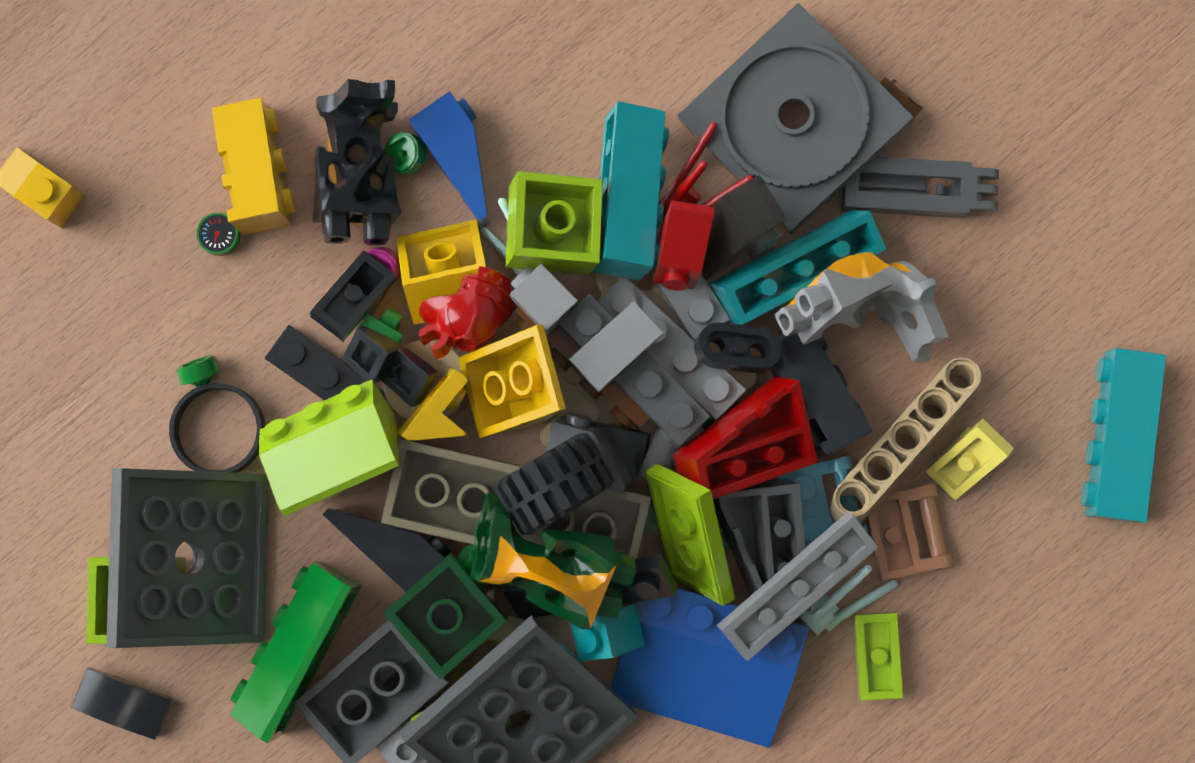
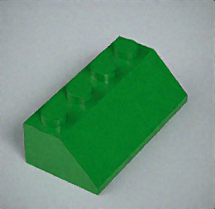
(294, 651)

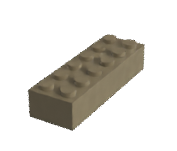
(446, 489)

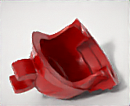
(470, 315)

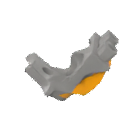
(863, 285)

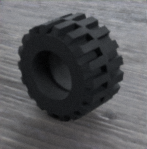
(554, 484)

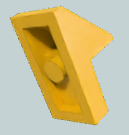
(427, 418)

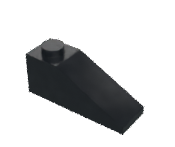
(396, 551)

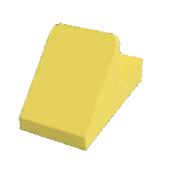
(969, 459)

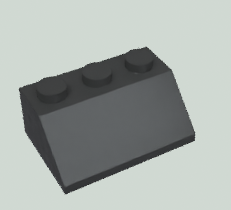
(369, 694)

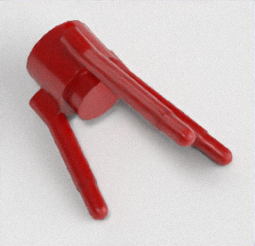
(682, 188)

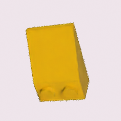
(512, 383)

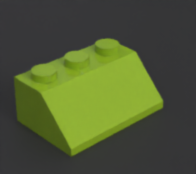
(329, 447)

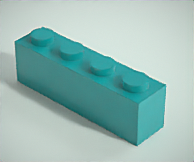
(631, 189)
(793, 266)
(1124, 435)

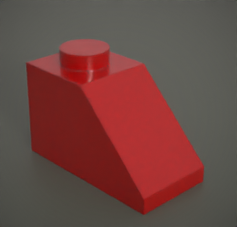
(682, 245)

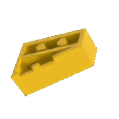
(253, 166)

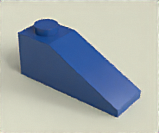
(453, 143)

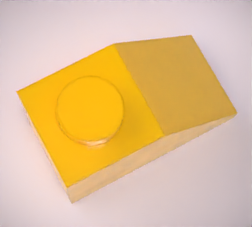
(39, 188)

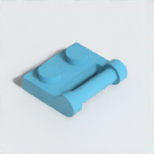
(813, 496)

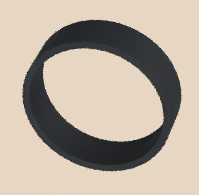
(183, 404)

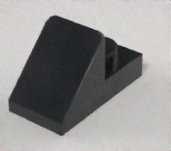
(353, 296)

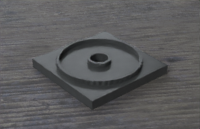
(846, 126)
(224, 588)
(529, 671)

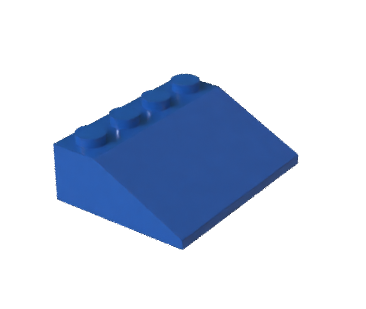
(700, 677)

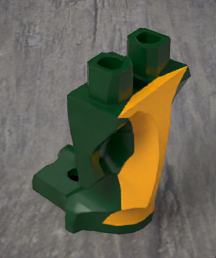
(578, 572)

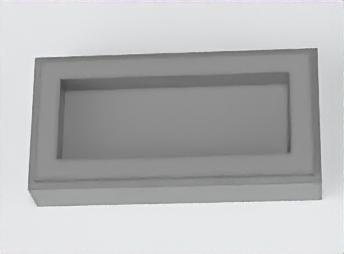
(616, 346)

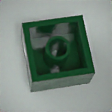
(445, 616)

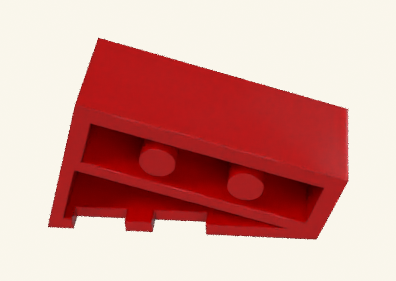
(752, 441)

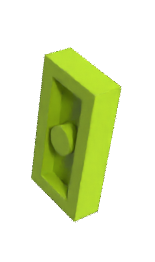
(877, 656)

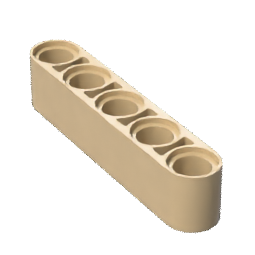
(911, 423)

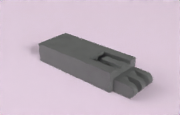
(899, 188)

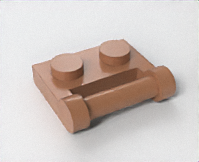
(894, 534)

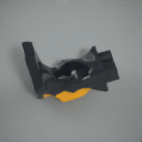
(356, 118)

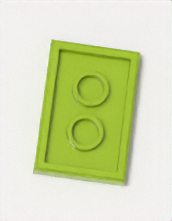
(690, 533)

